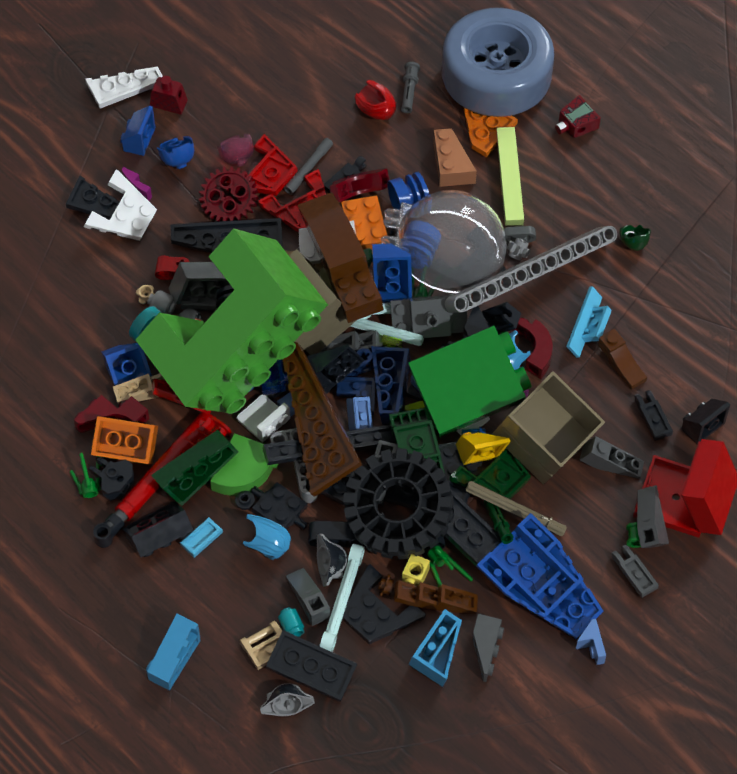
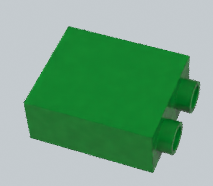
(469, 380)

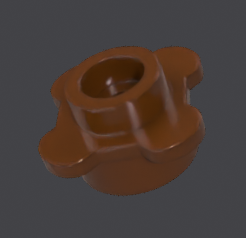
(385, 585)

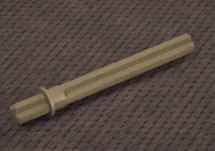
(514, 507)

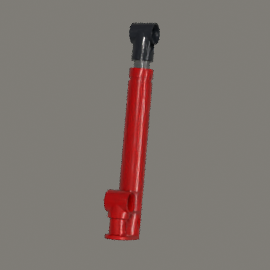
(198, 430)

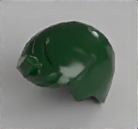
(634, 237)

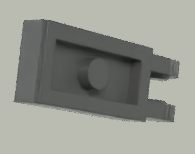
(635, 572)

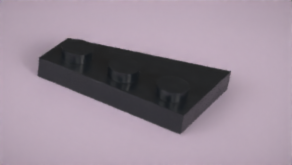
(88, 198)

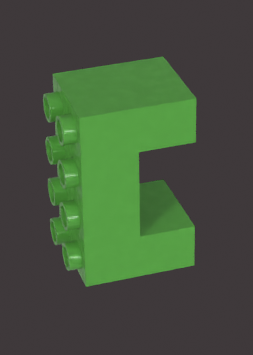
(230, 353)

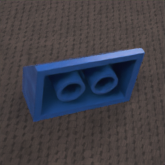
(392, 272)

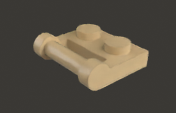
(261, 653)

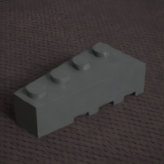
(196, 281)

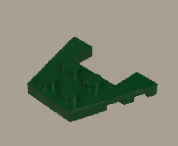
(502, 476)

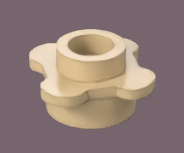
(145, 289)

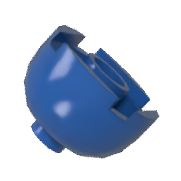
(177, 152)

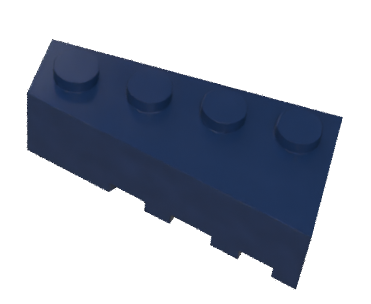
(391, 379)

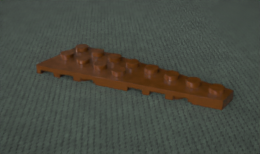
(323, 439)

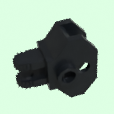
(114, 477)

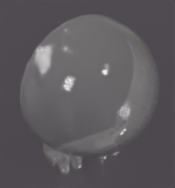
(450, 239)

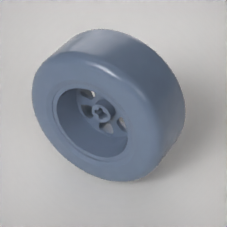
(493, 85)

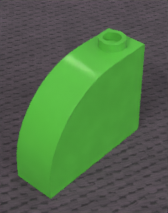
(244, 470)

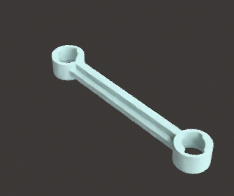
(354, 561)

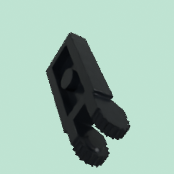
(653, 416)

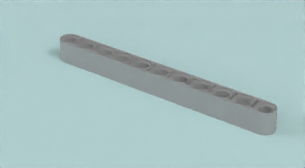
(524, 269)

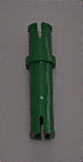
(500, 525)

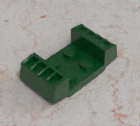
(415, 432)

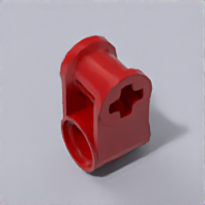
(167, 266)

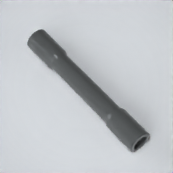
(296, 180)

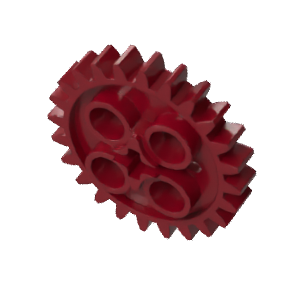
(239, 182)

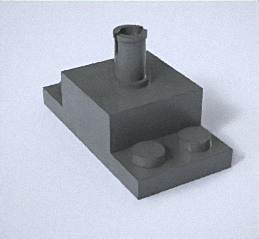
(427, 316)

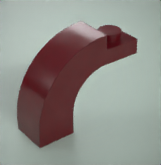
(359, 184)
(542, 343)

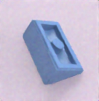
(359, 413)

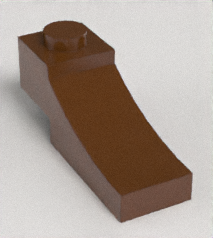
(621, 359)

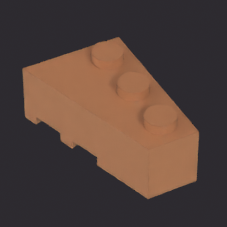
(451, 160)

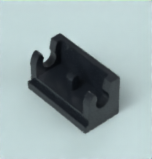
(503, 317)

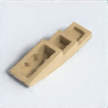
(138, 388)

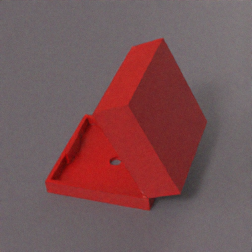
(703, 489)

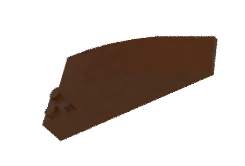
(341, 257)

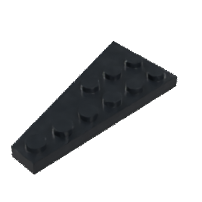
(210, 234)

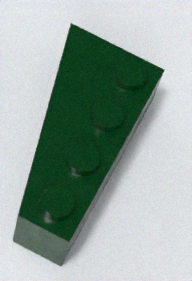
(195, 467)

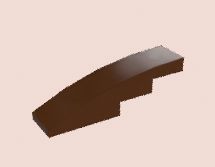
(436, 598)

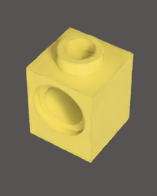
(418, 564)

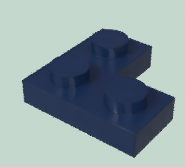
(358, 387)

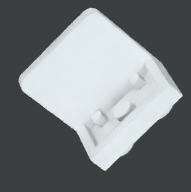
(264, 417)

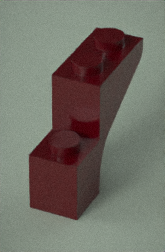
(128, 410)

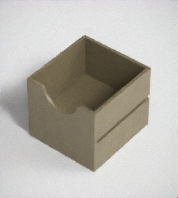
(332, 317)
(549, 427)

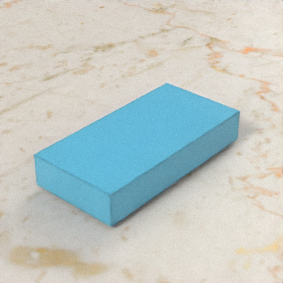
(201, 537)

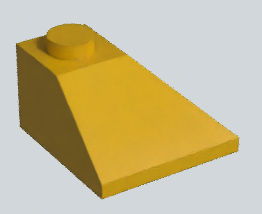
(480, 447)

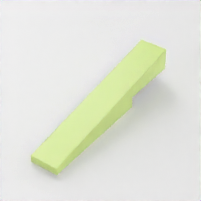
(510, 177)

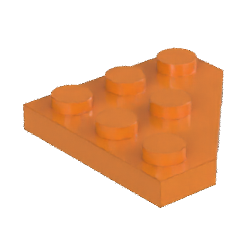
(483, 130)

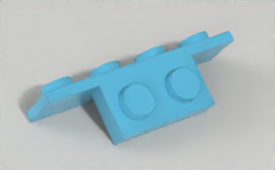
(590, 322)

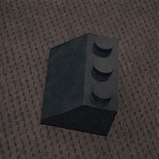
(158, 529)

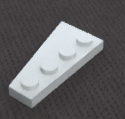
(117, 88)

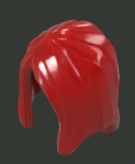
(376, 101)

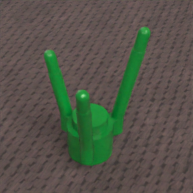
(89, 487)
(439, 558)

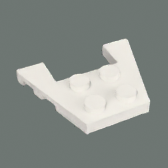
(131, 214)

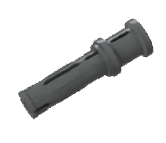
(410, 80)

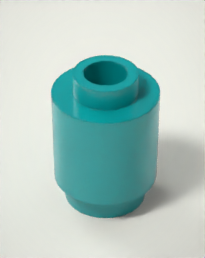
(291, 621)

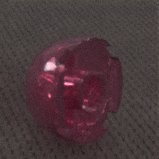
(236, 150)

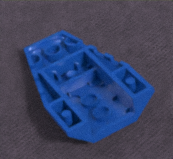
(542, 578)

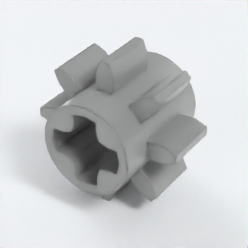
(518, 249)

